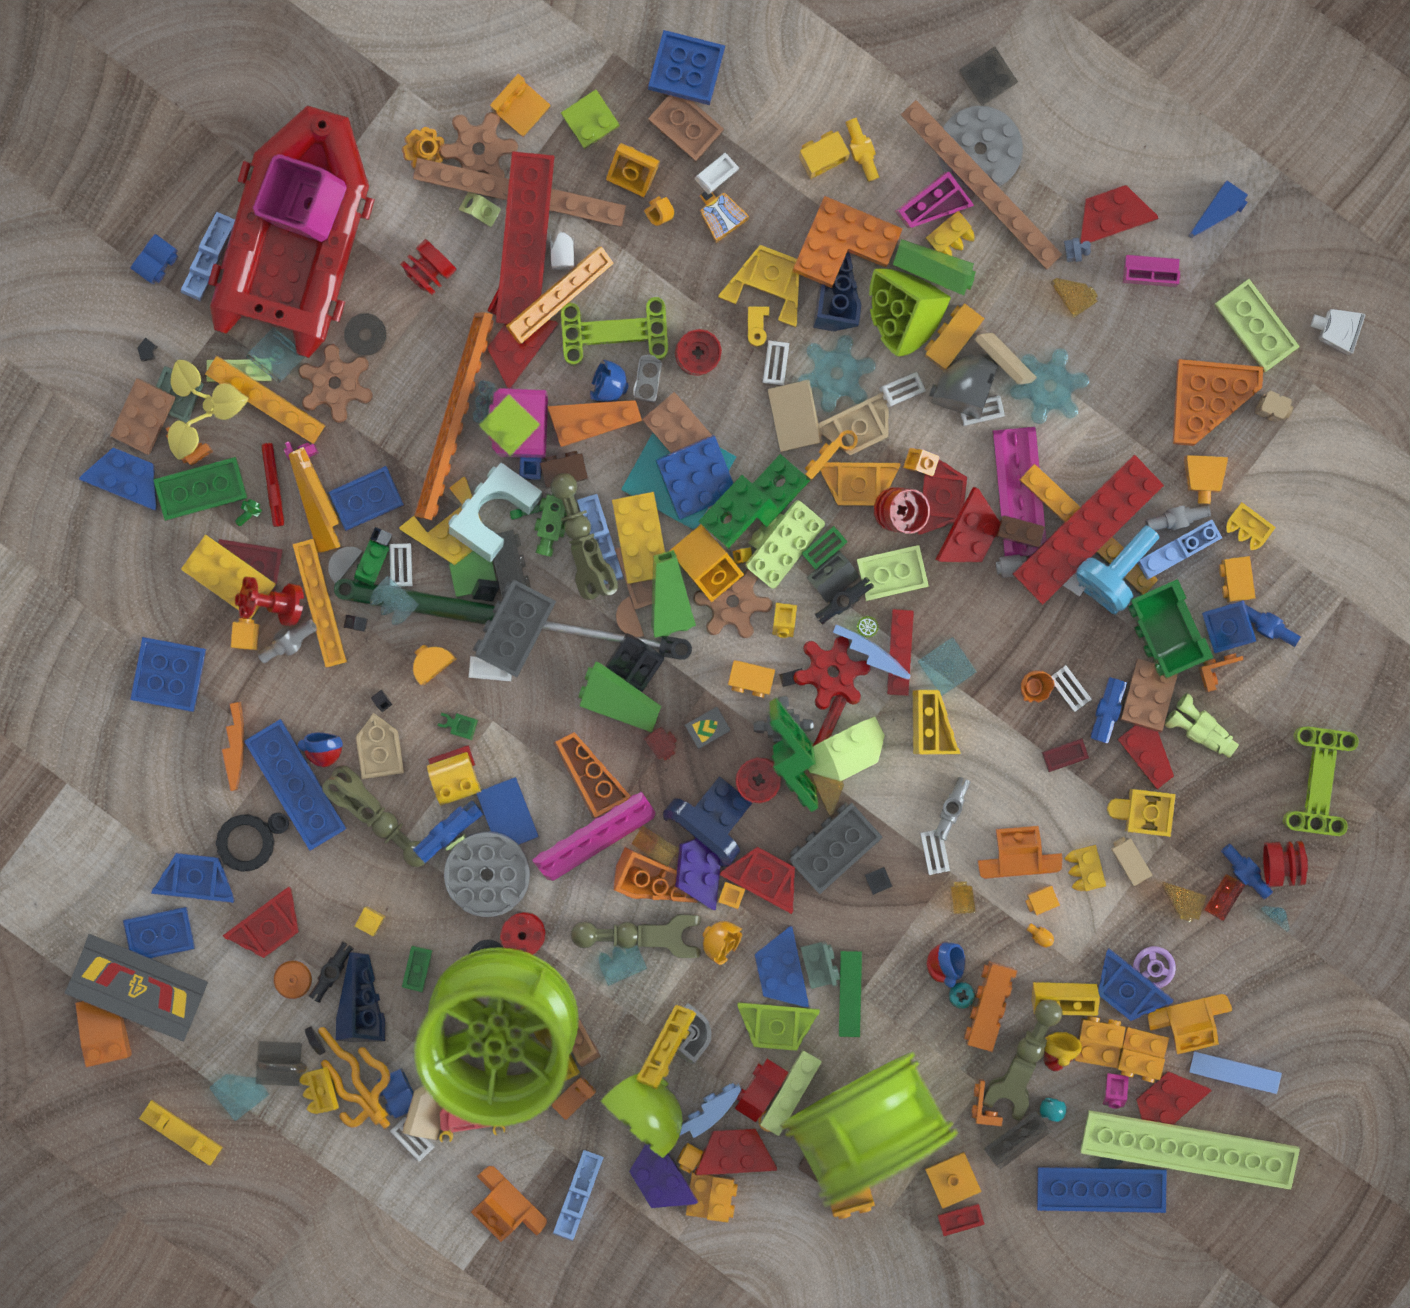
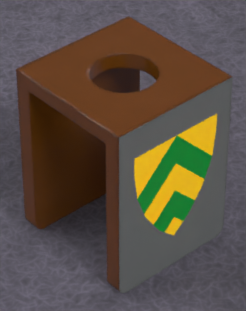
(707, 727)

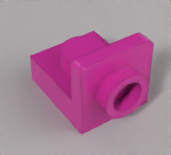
(310, 449)
(1116, 1091)

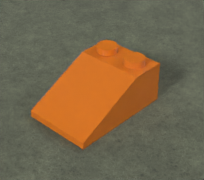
(101, 1035)

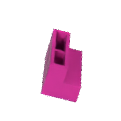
(1151, 271)

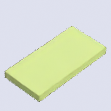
(1256, 325)

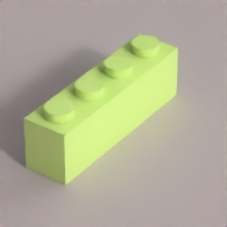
(790, 1092)

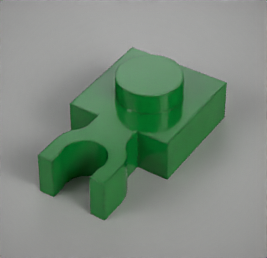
(461, 725)

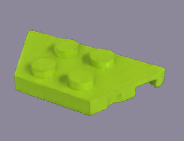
(777, 1025)

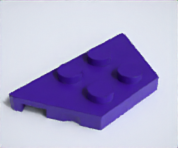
(698, 872)
(661, 1180)

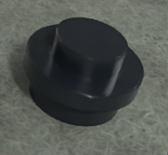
(278, 823)

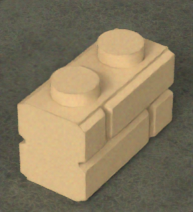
(1274, 406)

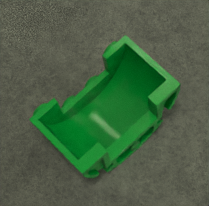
(1168, 630)

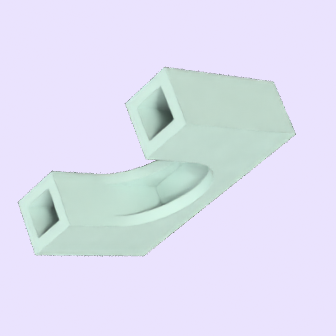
(501, 484)

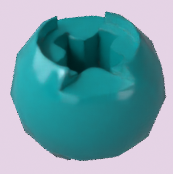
(969, 991)
(1053, 1109)

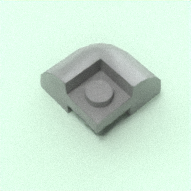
(698, 1038)

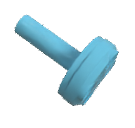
(1105, 582)

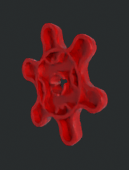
(825, 684)

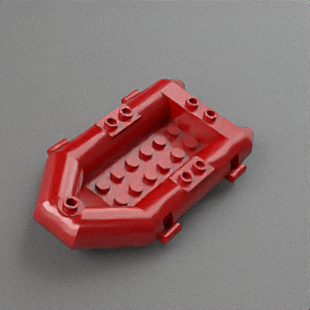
(282, 274)

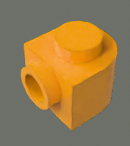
(659, 211)
(689, 1157)

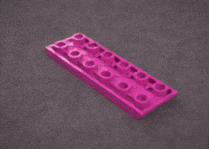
(1014, 454)
(595, 837)

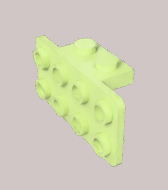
(783, 543)

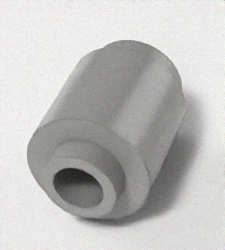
(1009, 564)

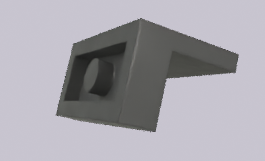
(833, 576)

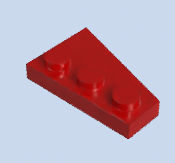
(1148, 753)

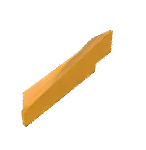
(315, 502)

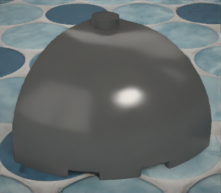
(965, 385)

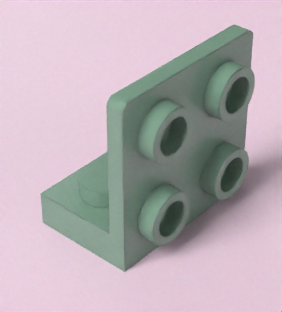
(819, 965)

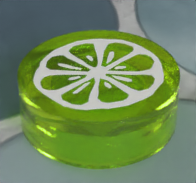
(867, 626)

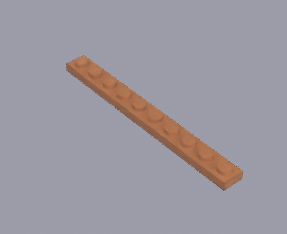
(981, 184)
(497, 187)

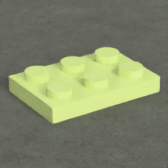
(893, 572)

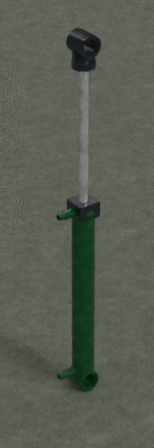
(480, 613)

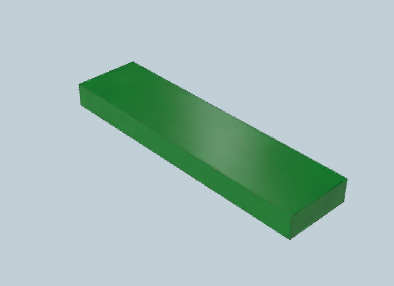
(850, 993)

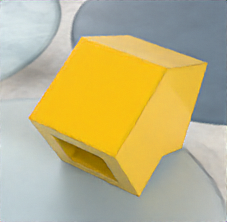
(742, 555)

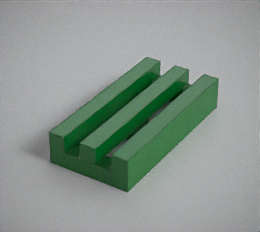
(838, 536)

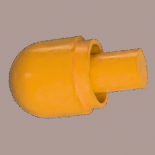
(1041, 935)

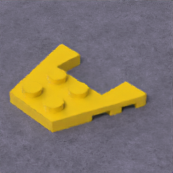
(772, 274)
(438, 538)

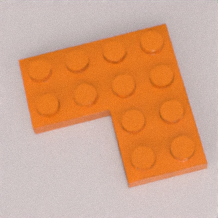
(839, 231)

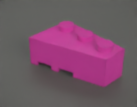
(934, 201)

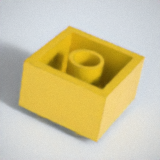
(823, 154)

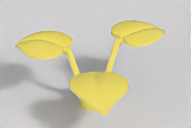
(224, 404)

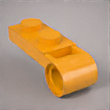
(827, 452)

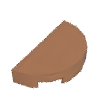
(628, 619)

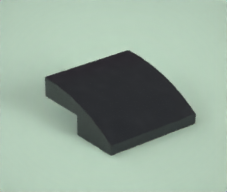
(635, 662)

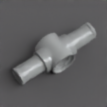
(1178, 517)
(287, 641)
(956, 798)

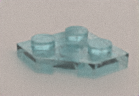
(238, 1094)

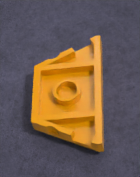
(858, 482)

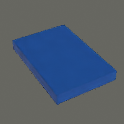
(365, 498)
(507, 811)
(160, 933)

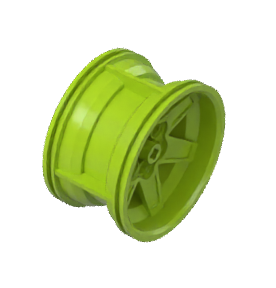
(491, 1094)
(869, 1129)

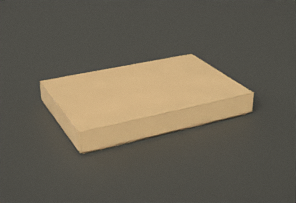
(1005, 358)
(794, 415)

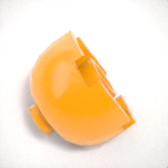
(720, 940)

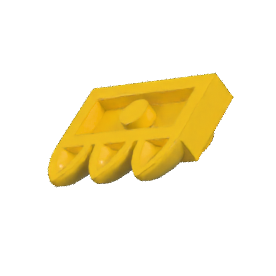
(950, 234)
(1250, 525)
(1088, 868)
(320, 1091)

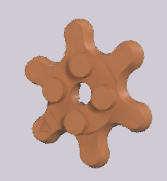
(484, 134)
(335, 398)
(739, 615)

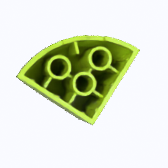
(905, 309)
(648, 1111)

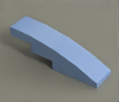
(209, 253)
(601, 532)
(877, 656)
(1235, 1072)
(578, 1195)

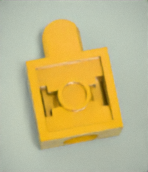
(1145, 812)

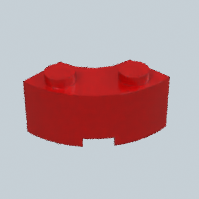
(761, 1089)

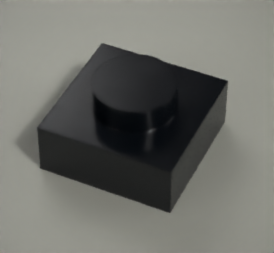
(485, 590)
(878, 880)

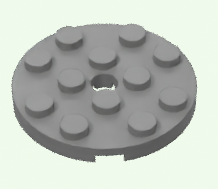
(996, 133)
(481, 895)

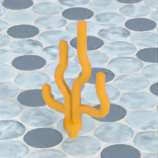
(368, 1100)

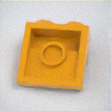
(1100, 1041)
(1142, 1054)
(714, 1197)

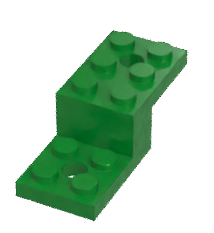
(754, 501)
(793, 755)

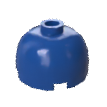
(608, 382)

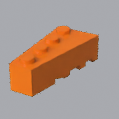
(591, 419)
(594, 782)
(990, 1006)

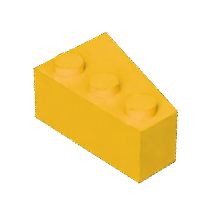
(931, 725)

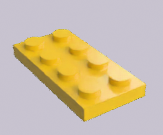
(638, 535)
(222, 571)

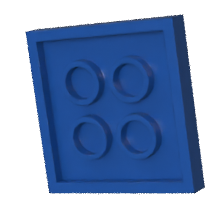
(686, 67)
(695, 476)
(168, 674)

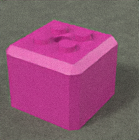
(290, 188)
(536, 404)

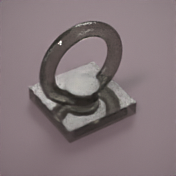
(279, 1063)

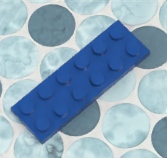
(295, 784)
(1101, 1189)

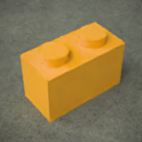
(1237, 579)
(245, 634)
(752, 678)

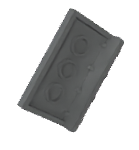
(514, 628)
(834, 847)

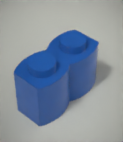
(154, 259)
(397, 1094)

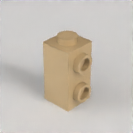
(1130, 860)

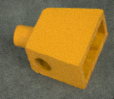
(1205, 475)

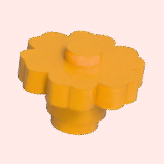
(422, 145)

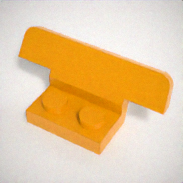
(1191, 1022)

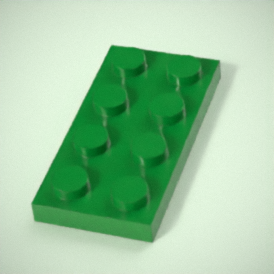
(200, 489)

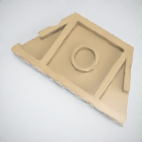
(866, 420)

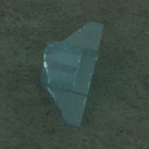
(1278, 915)

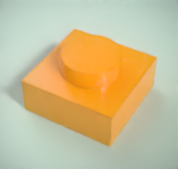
(731, 895)

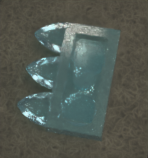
(483, 400)
(394, 600)
(622, 965)

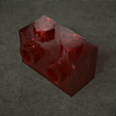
(662, 743)

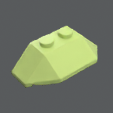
(849, 751)

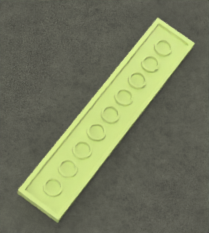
(1189, 1149)

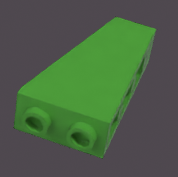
(935, 266)
(669, 597)
(617, 699)

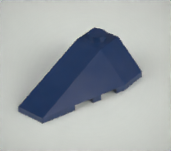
(838, 306)
(358, 1009)

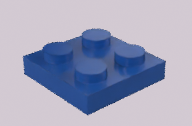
(1229, 626)

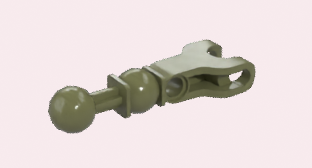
(589, 562)
(356, 798)
(644, 935)
(1029, 1052)

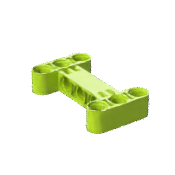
(614, 331)
(1320, 781)

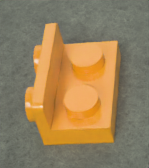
(859, 1202)

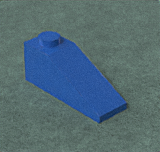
(1224, 205)

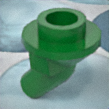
(250, 508)

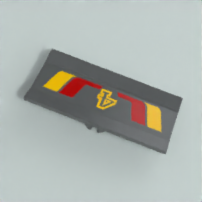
(136, 987)

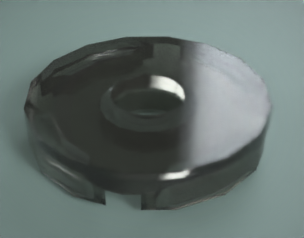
(361, 322)

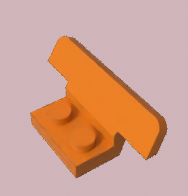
(1019, 855)
(505, 1207)

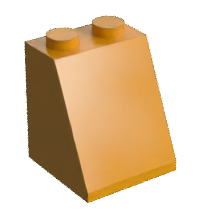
(706, 563)

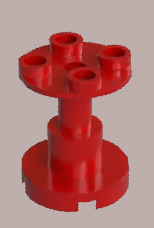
(283, 603)
(530, 925)

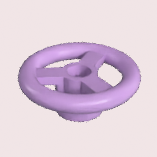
(1161, 969)

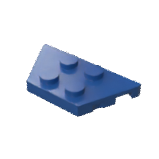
(124, 476)
(195, 878)
(781, 970)
(1129, 989)

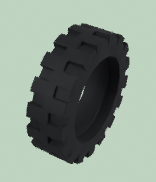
(222, 843)

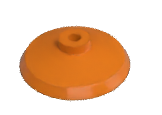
(292, 979)

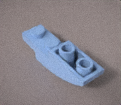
(1179, 549)
(713, 1110)

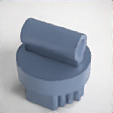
(1074, 249)

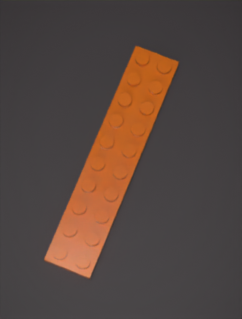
(451, 423)

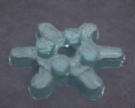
(852, 371)
(1057, 399)

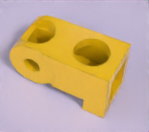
(756, 334)

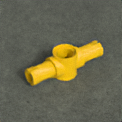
(862, 149)

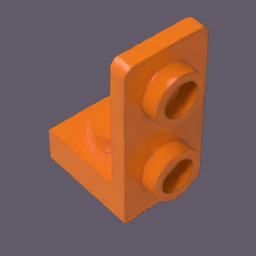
(199, 453)
(1210, 679)
(573, 1097)
(990, 1117)

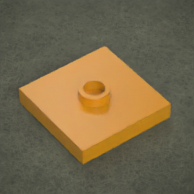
(953, 1180)

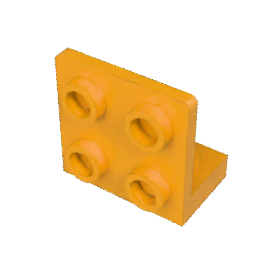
(519, 105)

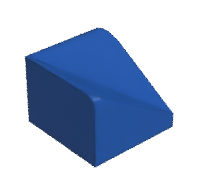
(530, 468)

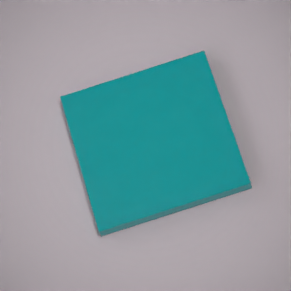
(647, 479)

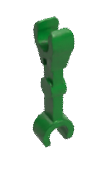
(518, 513)

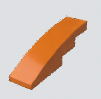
(234, 755)

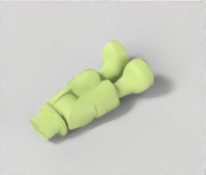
(1204, 729)

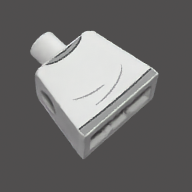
(1339, 329)

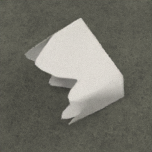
(562, 252)
(645, 380)

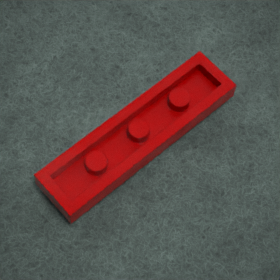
(900, 649)

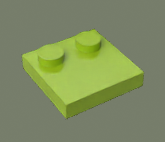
(590, 119)
(509, 425)

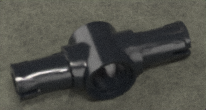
(853, 594)
(324, 981)

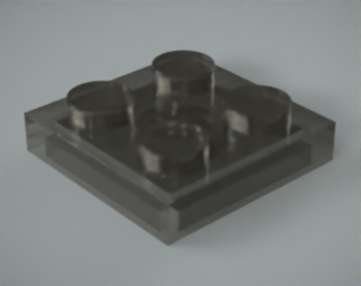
(988, 76)

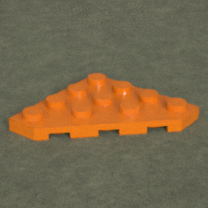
(1209, 395)

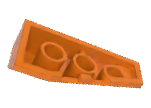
(646, 878)

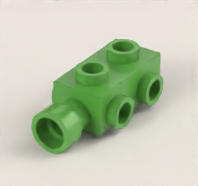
(549, 517)

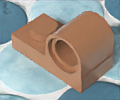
(584, 1047)

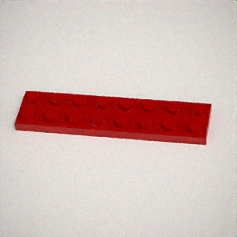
(524, 233)
(1088, 529)

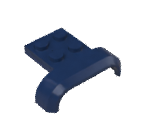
(712, 818)

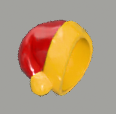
(1060, 1050)

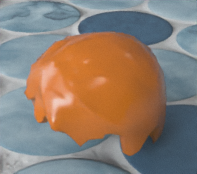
(1036, 686)

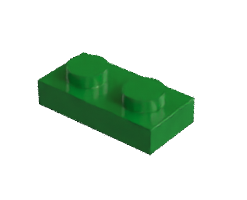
(371, 562)
(417, 968)

